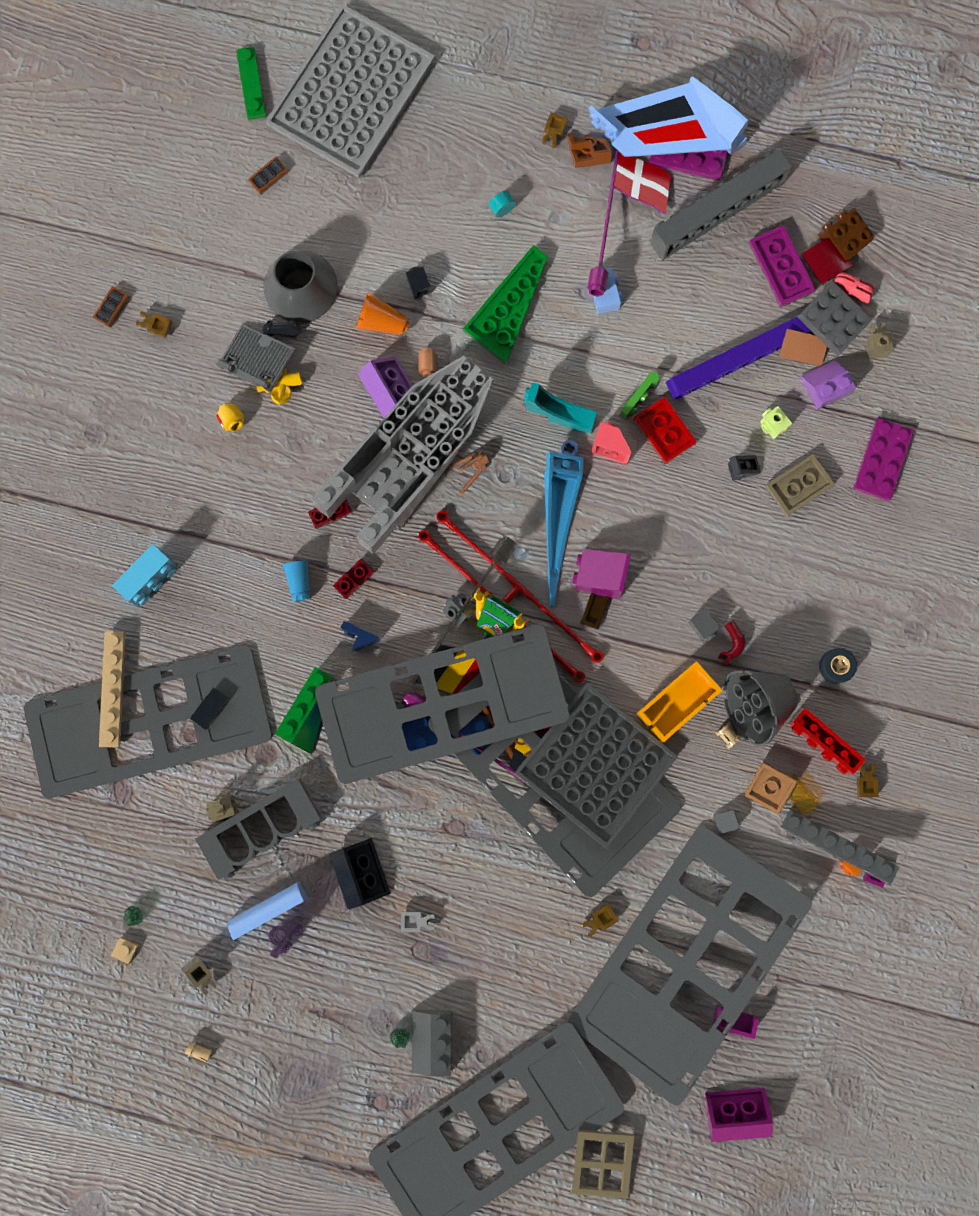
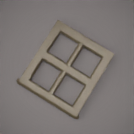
(624, 1166)

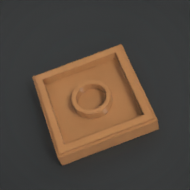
(770, 787)

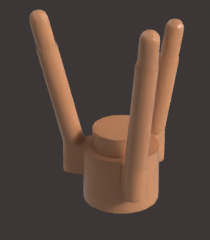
(477, 460)

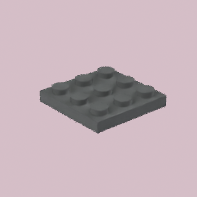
(834, 318)

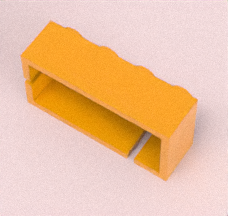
(679, 702)

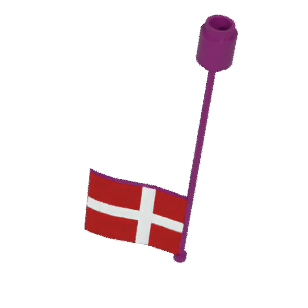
(640, 182)

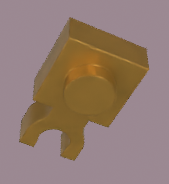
(554, 128)
(156, 324)
(867, 784)
(603, 918)

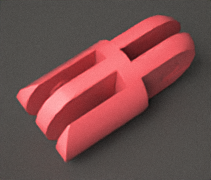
(855, 287)

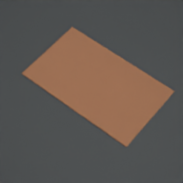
(803, 348)

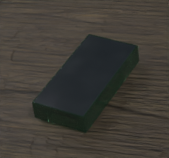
(209, 708)

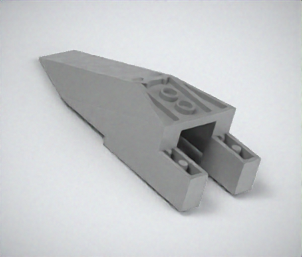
(408, 449)

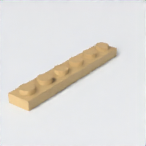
(112, 689)

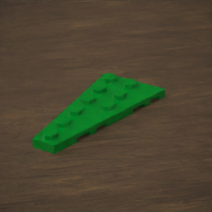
(502, 314)

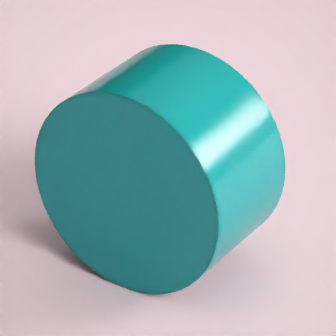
(502, 203)

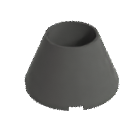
(303, 303)

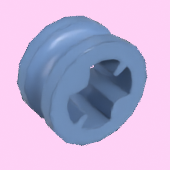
(572, 444)

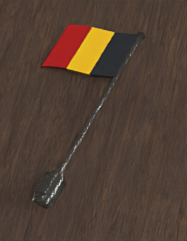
(458, 675)

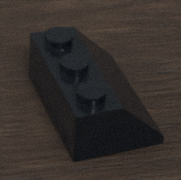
(359, 873)

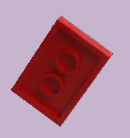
(664, 430)

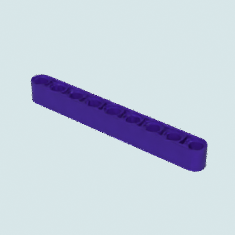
(733, 359)

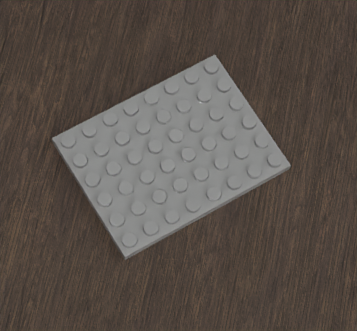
(350, 90)

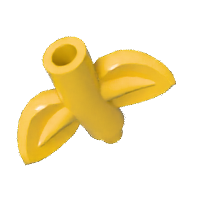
(282, 392)

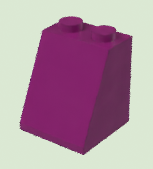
(601, 573)

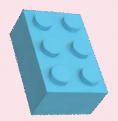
(145, 576)

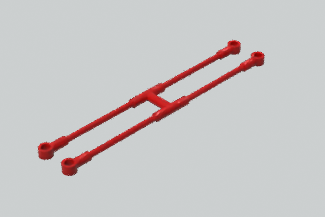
(517, 587)

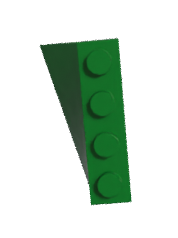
(304, 717)

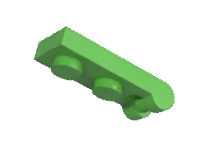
(640, 395)

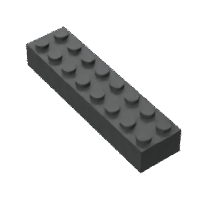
(720, 204)

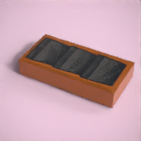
(268, 175)
(111, 306)

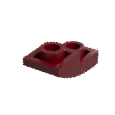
(320, 520)
(353, 579)

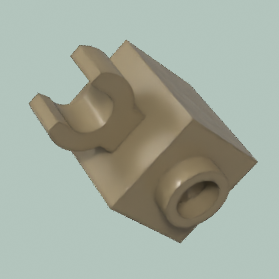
(879, 343)
(221, 809)
(198, 974)

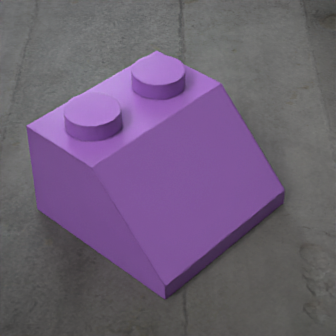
(828, 384)

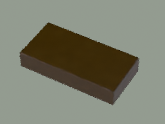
(594, 611)

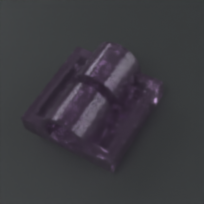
(291, 930)

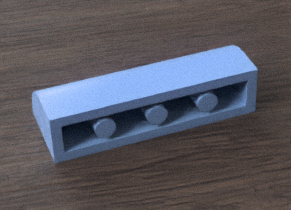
(266, 910)

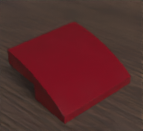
(826, 261)

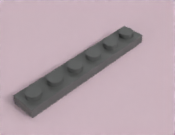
(840, 847)

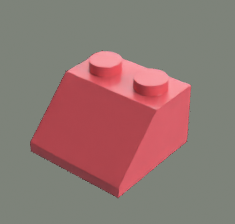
(611, 443)

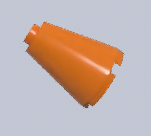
(381, 317)

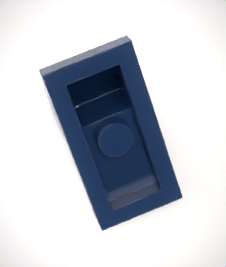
(363, 637)

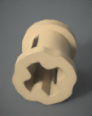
(728, 735)

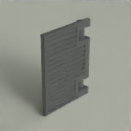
(256, 357)

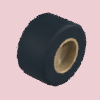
(844, 663)

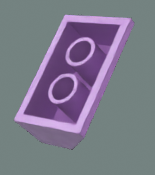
(385, 382)

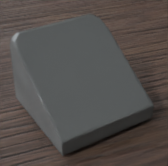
(726, 821)

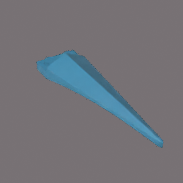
(561, 489)

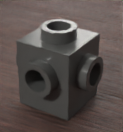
(454, 605)

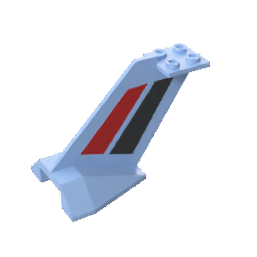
(672, 122)

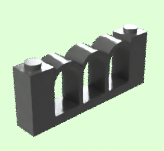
(218, 854)

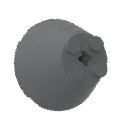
(759, 704)

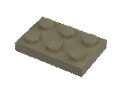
(799, 485)

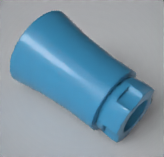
(298, 580)

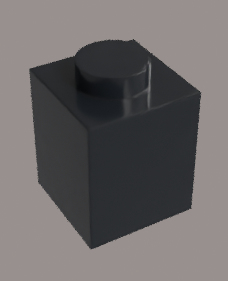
(418, 282)

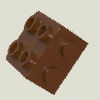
(847, 233)

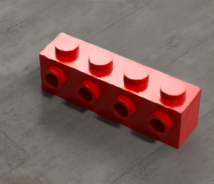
(827, 741)

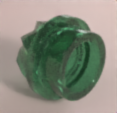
(133, 916)
(399, 1038)

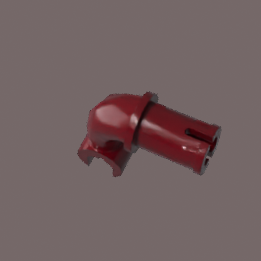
(738, 641)

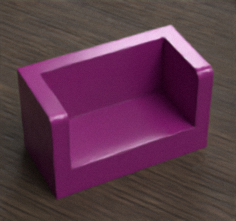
(745, 1025)

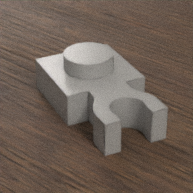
(412, 921)

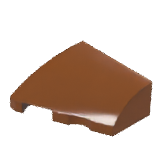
(589, 151)

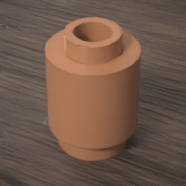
(427, 361)

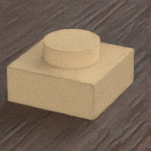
(124, 950)

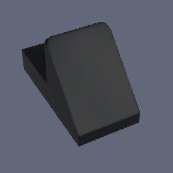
(743, 466)

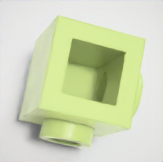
(775, 422)

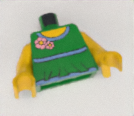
(496, 616)

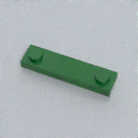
(251, 83)

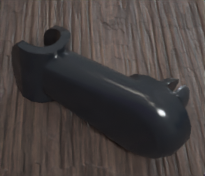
(288, 329)

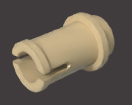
(198, 1052)

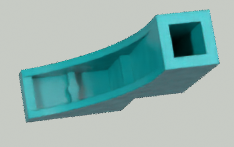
(558, 410)

